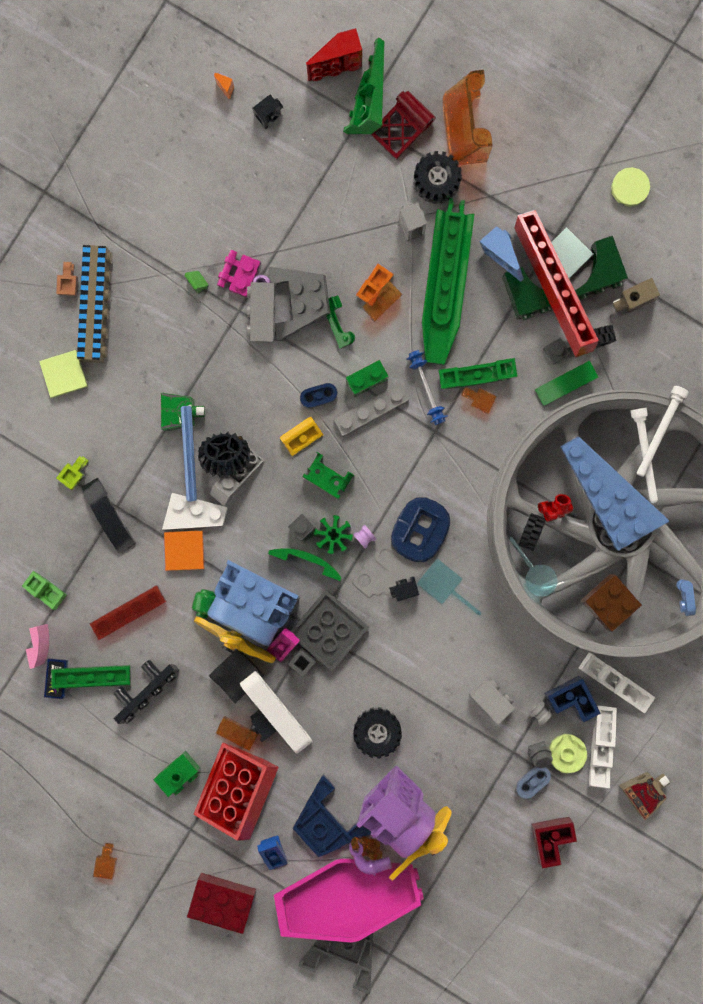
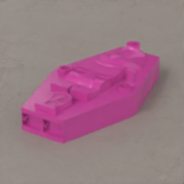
(345, 903)

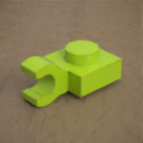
(71, 474)

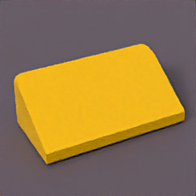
(301, 436)

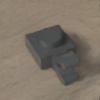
(557, 350)

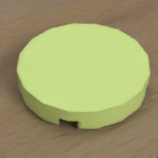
(630, 187)
(568, 753)

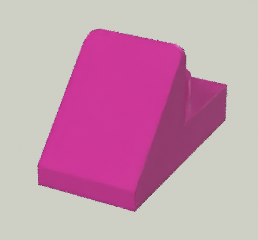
(283, 644)

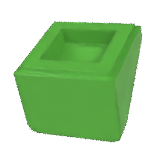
(196, 281)

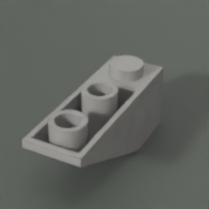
(226, 487)

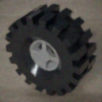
(435, 168)
(377, 742)

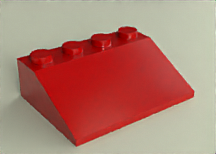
(235, 792)

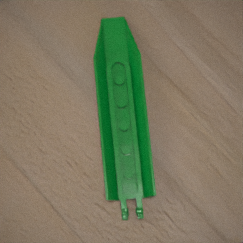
(446, 281)

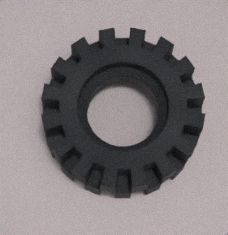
(605, 335)
(532, 532)

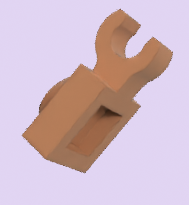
(67, 283)

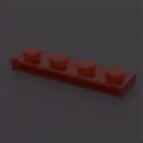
(128, 612)

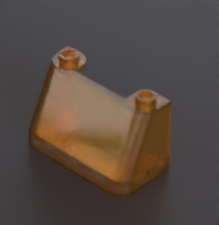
(463, 140)

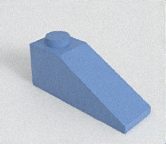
(500, 249)

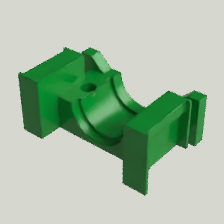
(327, 477)

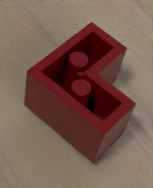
(548, 836)

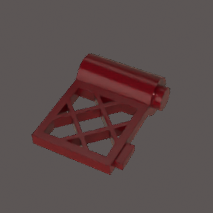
(413, 113)

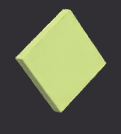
(63, 374)

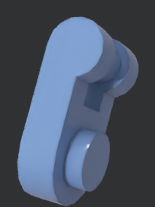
(687, 603)

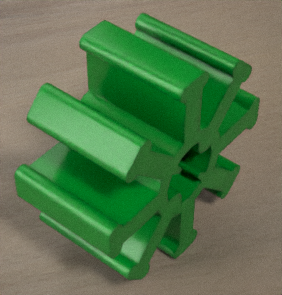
(328, 538)

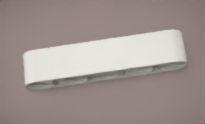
(276, 712)

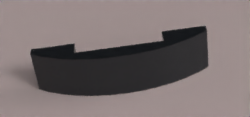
(107, 515)

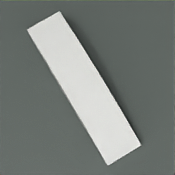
(616, 682)
(602, 747)

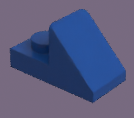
(272, 852)

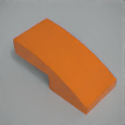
(374, 283)

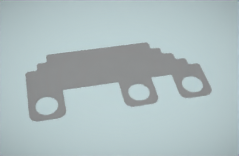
(396, 568)

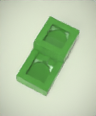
(44, 590)

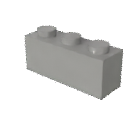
(261, 312)

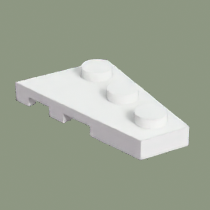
(193, 514)

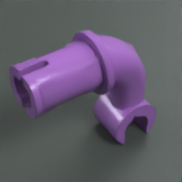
(369, 867)

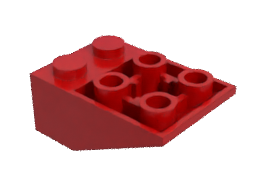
(336, 56)

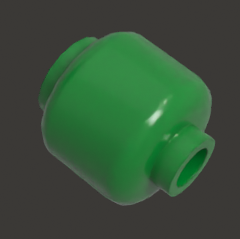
(202, 602)

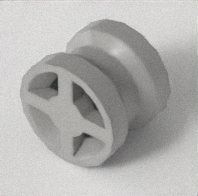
(541, 713)

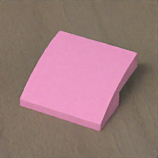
(40, 639)

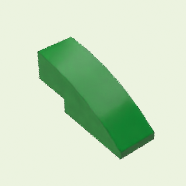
(566, 383)

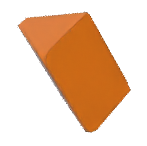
(225, 83)

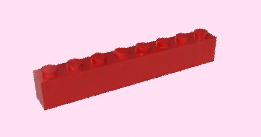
(556, 284)

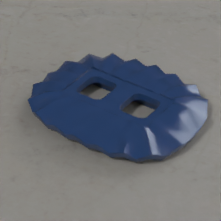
(432, 537)

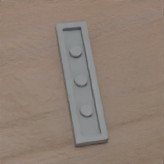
(371, 409)

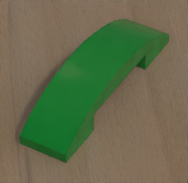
(478, 374)
(328, 571)

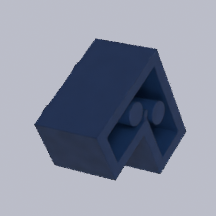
(574, 694)

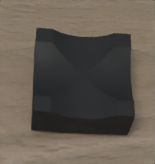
(232, 672)

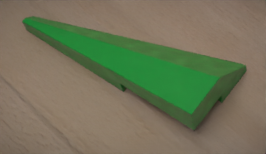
(369, 96)

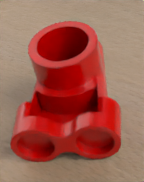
(556, 508)

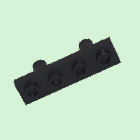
(154, 688)

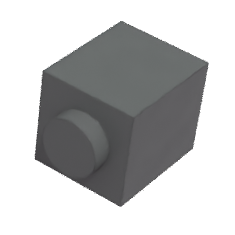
(301, 527)
(302, 662)

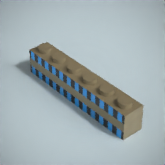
(93, 304)

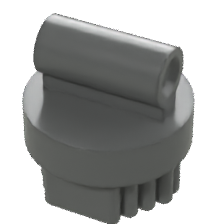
(540, 754)

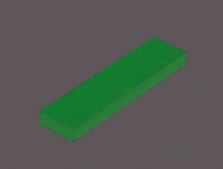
(90, 676)

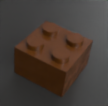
(611, 602)

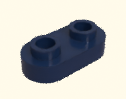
(318, 395)

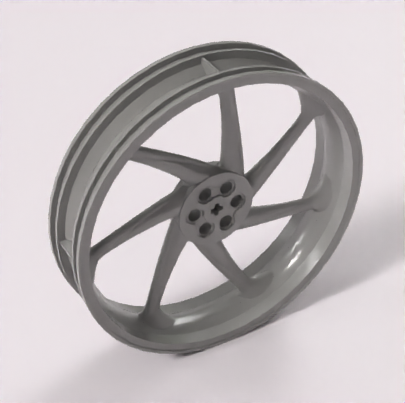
(589, 531)

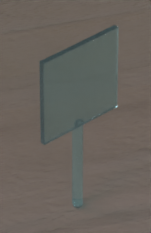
(441, 582)

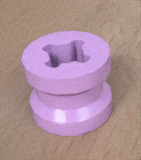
(364, 536)

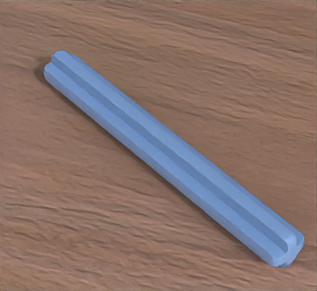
(188, 451)

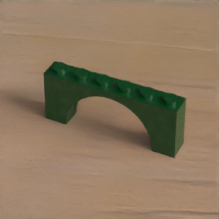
(606, 273)

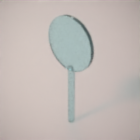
(540, 579)

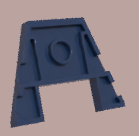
(320, 827)

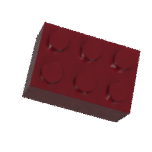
(221, 903)

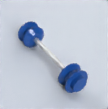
(418, 363)

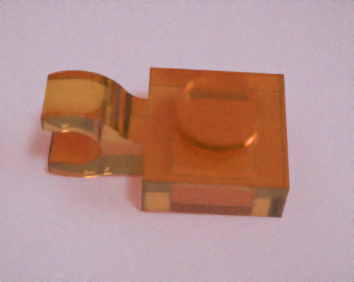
(481, 400)
(105, 864)

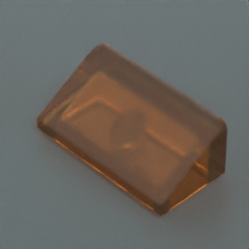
(382, 301)
(236, 733)

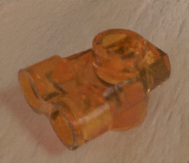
(371, 847)

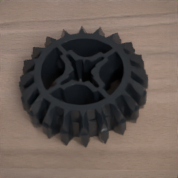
(229, 454)

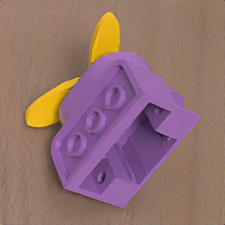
(402, 819)

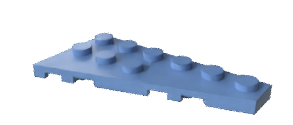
(616, 502)

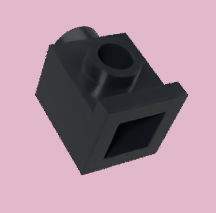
(267, 110)
(404, 589)
(261, 725)

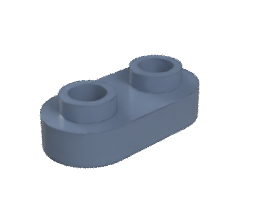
(535, 784)

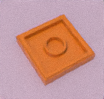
(184, 550)

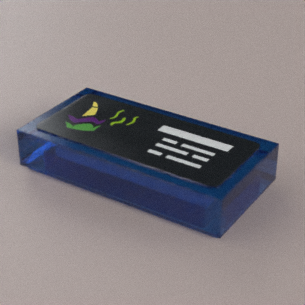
(58, 693)

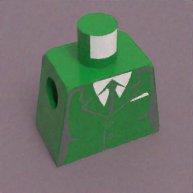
(171, 410)

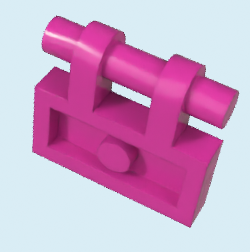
(244, 275)

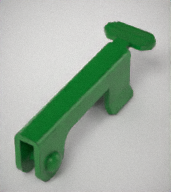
(342, 338)

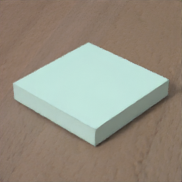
(570, 251)

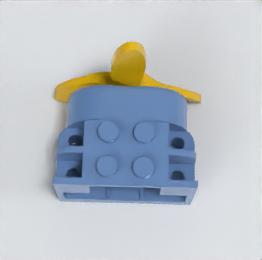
(250, 609)

